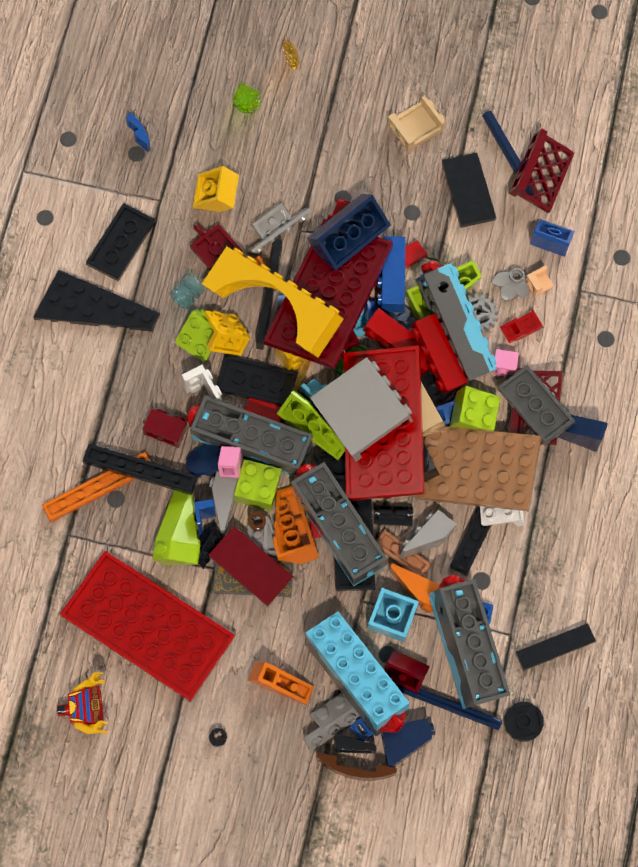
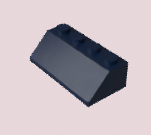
(349, 231)

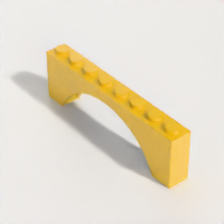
(314, 320)

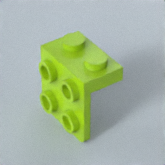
(196, 335)

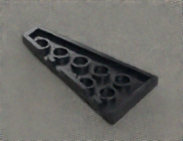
(87, 304)

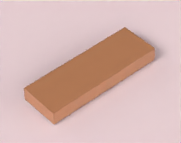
(391, 547)

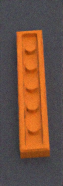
(86, 493)

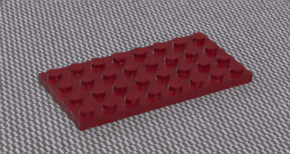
(342, 288)

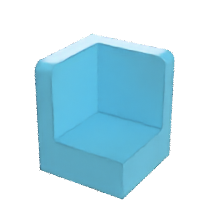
(311, 388)

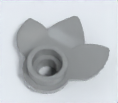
(510, 286)

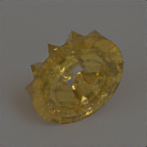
(291, 54)

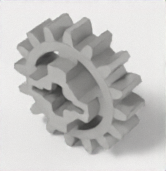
(487, 316)

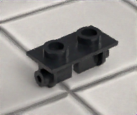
(393, 515)
(210, 539)

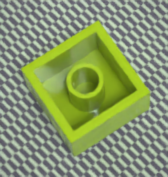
(475, 409)
(257, 485)

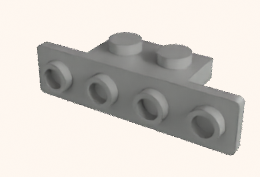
(274, 223)
(331, 719)

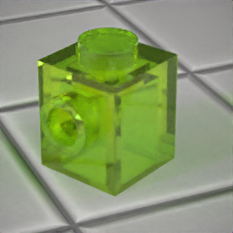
(246, 99)

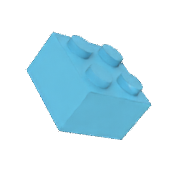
(393, 615)

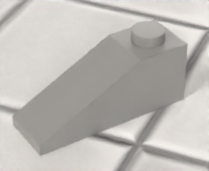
(223, 495)

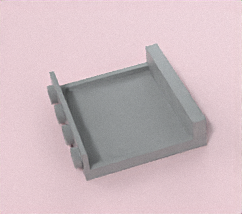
(361, 407)

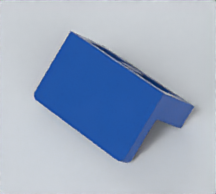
(204, 510)

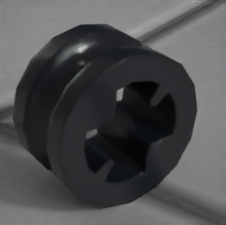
(219, 743)

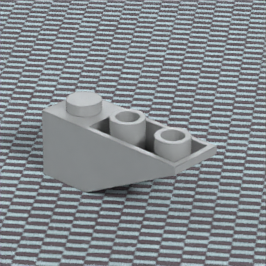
(432, 534)

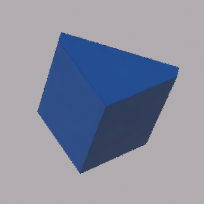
(552, 237)

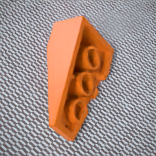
(292, 533)

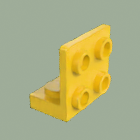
(228, 334)

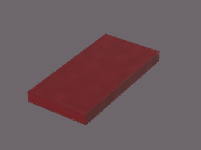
(251, 566)

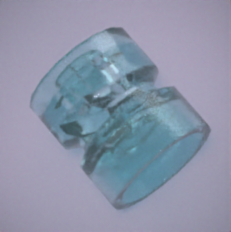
(189, 289)

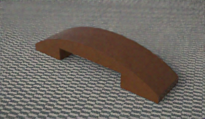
(382, 772)

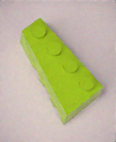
(468, 276)

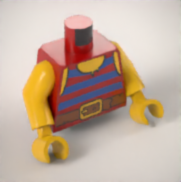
(85, 706)

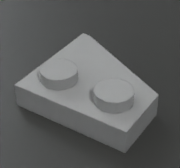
(264, 537)

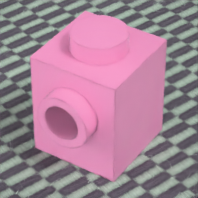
(506, 363)
(230, 462)

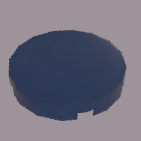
(203, 460)

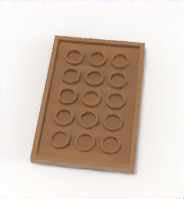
(482, 468)

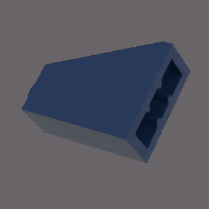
(585, 433)
(406, 741)

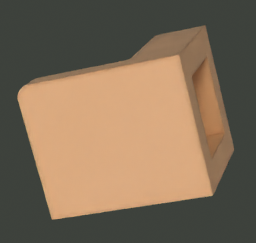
(539, 281)

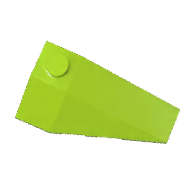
(305, 417)
(177, 536)

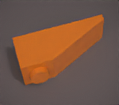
(415, 586)
(280, 682)

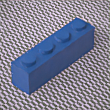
(393, 278)

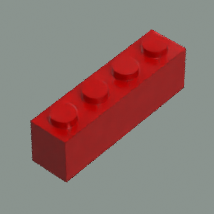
(391, 334)
(439, 354)

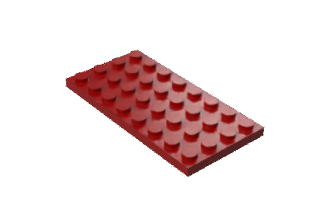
(395, 461)
(147, 626)

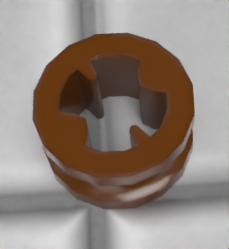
(262, 518)

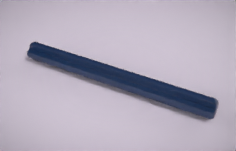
(504, 144)
(454, 707)

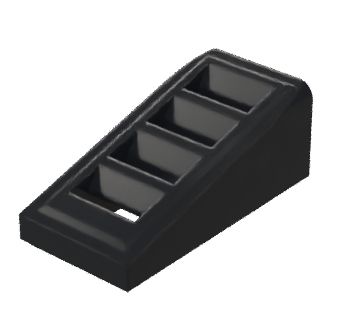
(350, 745)

